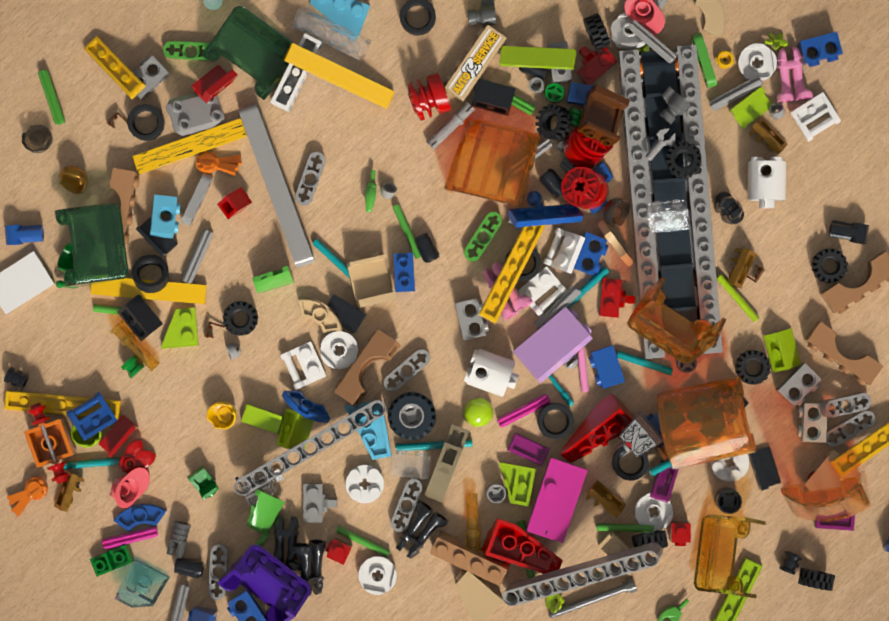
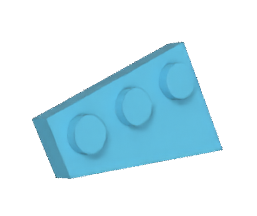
(346, 13)
(374, 434)

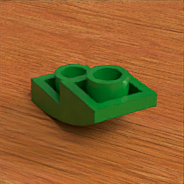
(112, 560)

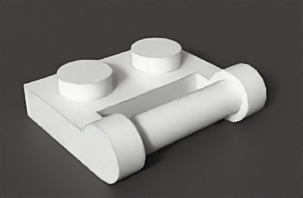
(812, 110)
(568, 252)
(538, 286)
(309, 362)

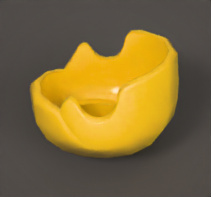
(222, 415)

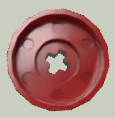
(428, 96)
(583, 150)
(595, 188)

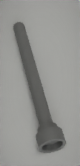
(627, 586)

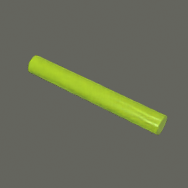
(737, 297)

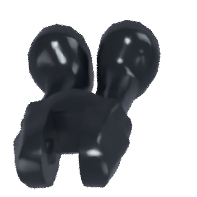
(732, 211)
(423, 512)
(304, 550)
(292, 561)

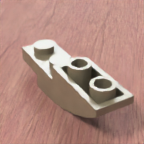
(446, 463)

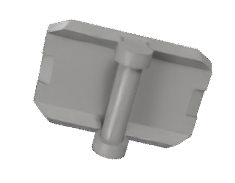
(192, 114)

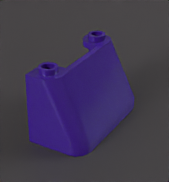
(268, 581)

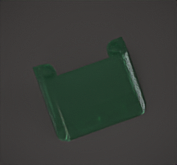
(251, 47)
(95, 243)

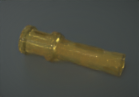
(152, 363)
(472, 532)

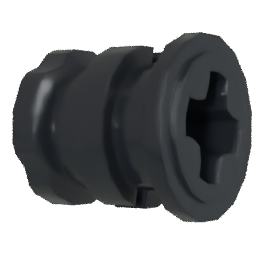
(16, 378)
(790, 562)

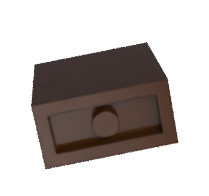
(602, 115)

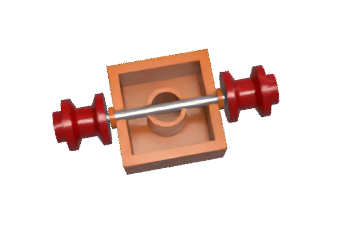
(49, 442)

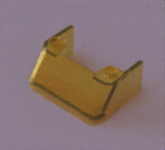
(718, 552)

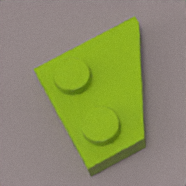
(182, 329)
(519, 482)

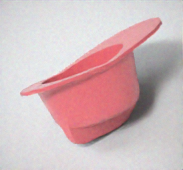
(646, 13)
(130, 487)

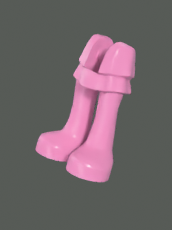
(795, 64)
(518, 302)

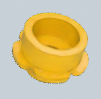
(724, 54)

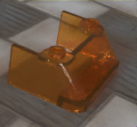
(671, 330)

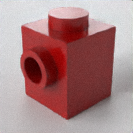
(237, 200)
(680, 533)
(338, 550)

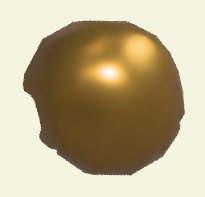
(73, 179)

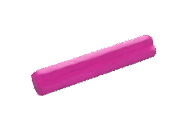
(523, 410)
(130, 537)

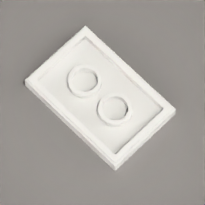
(23, 282)

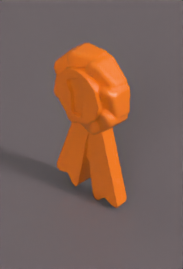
(209, 162)
(34, 489)

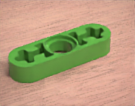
(176, 55)
(704, 60)
(495, 227)

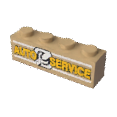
(475, 63)

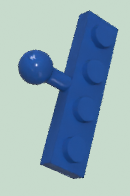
(543, 214)

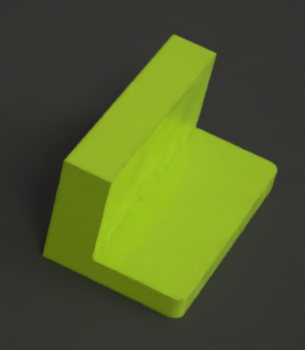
(751, 107)
(782, 350)
(262, 418)
(294, 429)

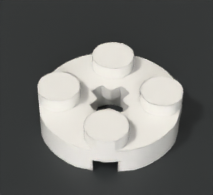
(621, 38)
(763, 54)
(350, 350)
(734, 472)
(356, 476)
(643, 516)
(386, 568)

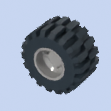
(411, 416)

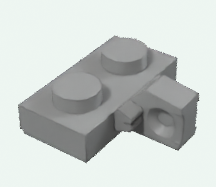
(315, 503)

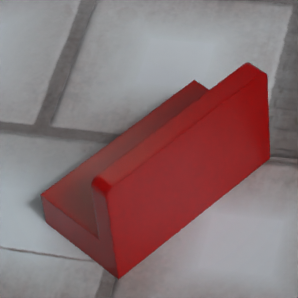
(213, 83)
(118, 435)

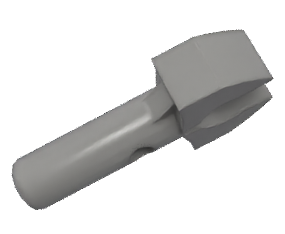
(659, 145)

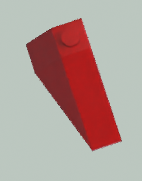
(599, 427)
(515, 546)

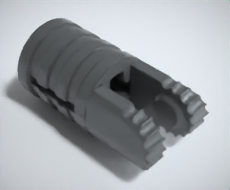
(180, 536)

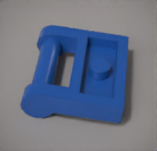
(95, 421)

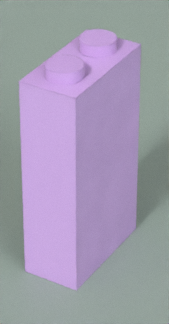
(553, 344)

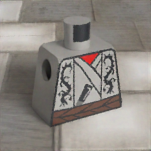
(638, 436)

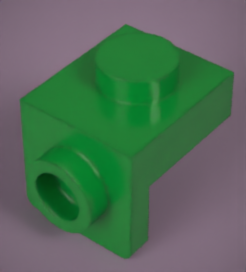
(203, 482)

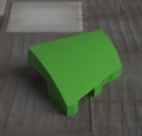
(273, 280)
(264, 512)

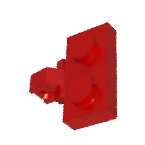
(595, 64)
(613, 298)

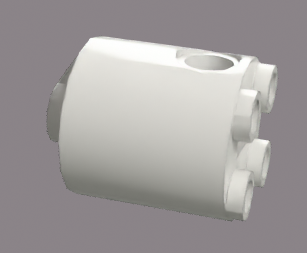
(766, 188)
(497, 375)

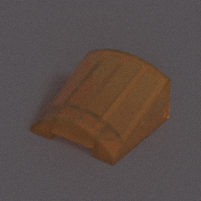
(493, 162)
(704, 422)
(829, 503)

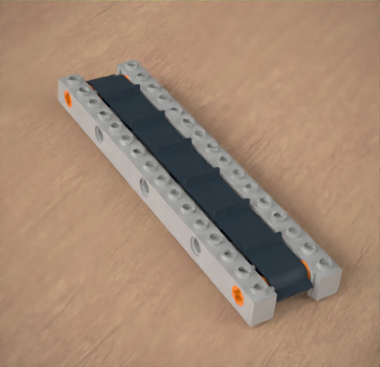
(673, 251)

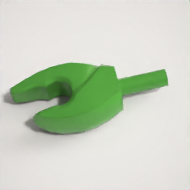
(370, 194)
(673, 612)

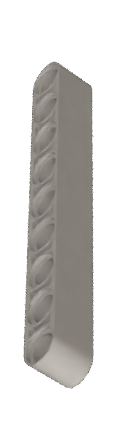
(276, 185)
(303, 454)
(587, 568)

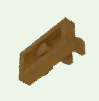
(772, 138)
(743, 264)
(64, 498)
(608, 500)

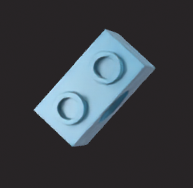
(158, 226)

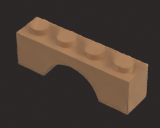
(124, 184)
(838, 296)
(823, 339)
(352, 386)
(453, 551)

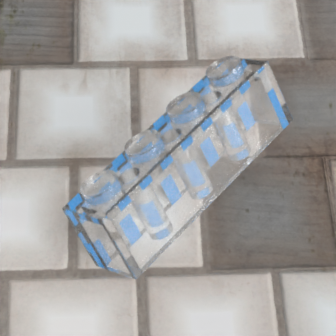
(331, 33)

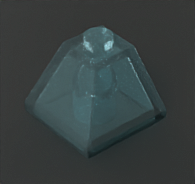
(141, 586)

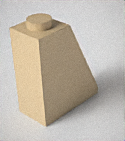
(477, 596)

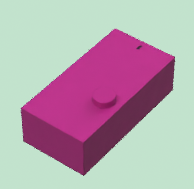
(556, 499)

